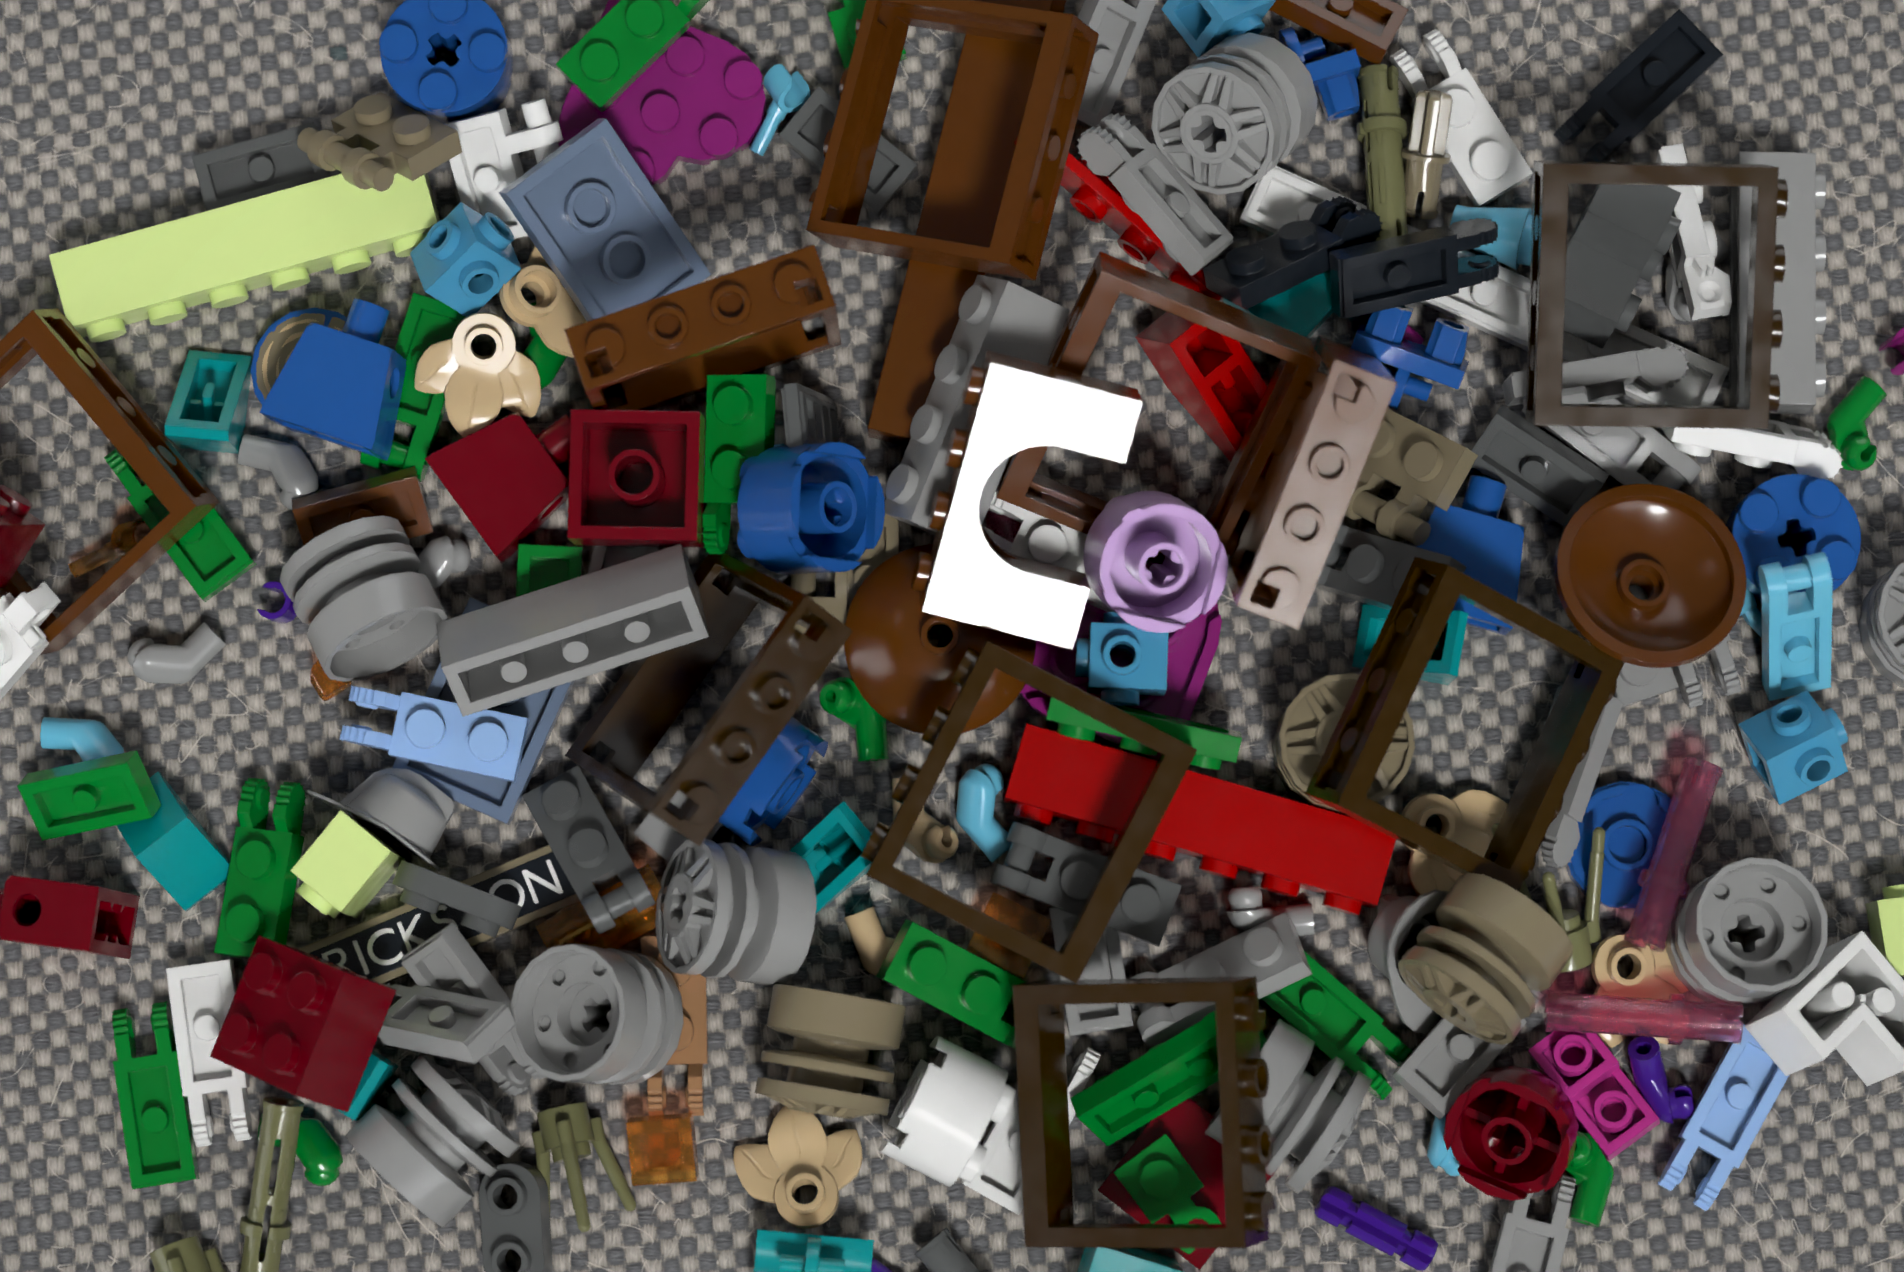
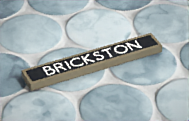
(380, 943)

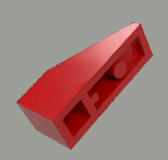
(1207, 376)

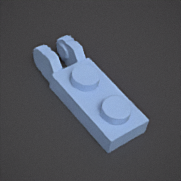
(439, 735)
(1726, 1117)

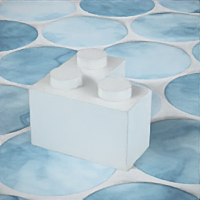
(1843, 1005)

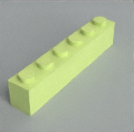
(238, 250)

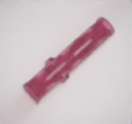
(1666, 877)
(1644, 1017)

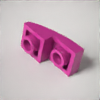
(1597, 1087)

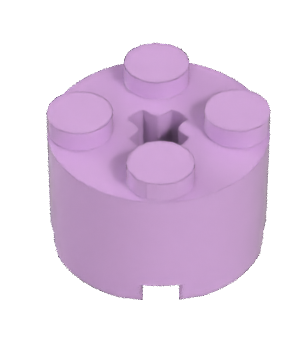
(1167, 593)

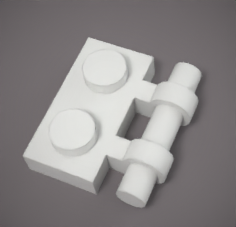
(492, 158)

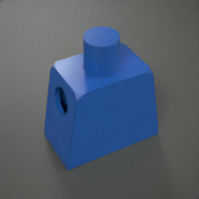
(342, 384)
(1482, 543)

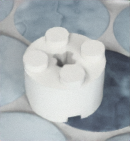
(947, 1113)

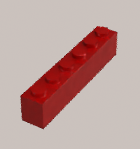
(1206, 819)

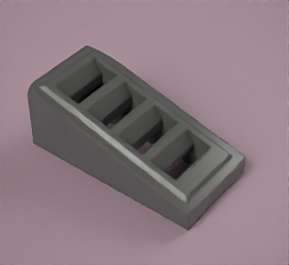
(808, 416)

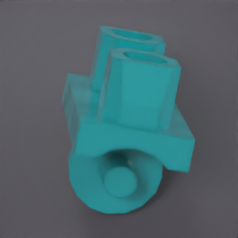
(811, 1253)

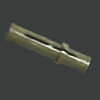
(1382, 145)
(282, 1122)

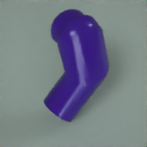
(1651, 1080)

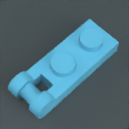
(1796, 626)

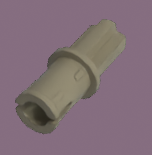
(1426, 151)

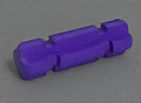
(1376, 1228)

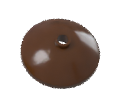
(1671, 551)
(898, 666)

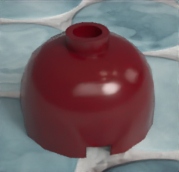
(1509, 1124)

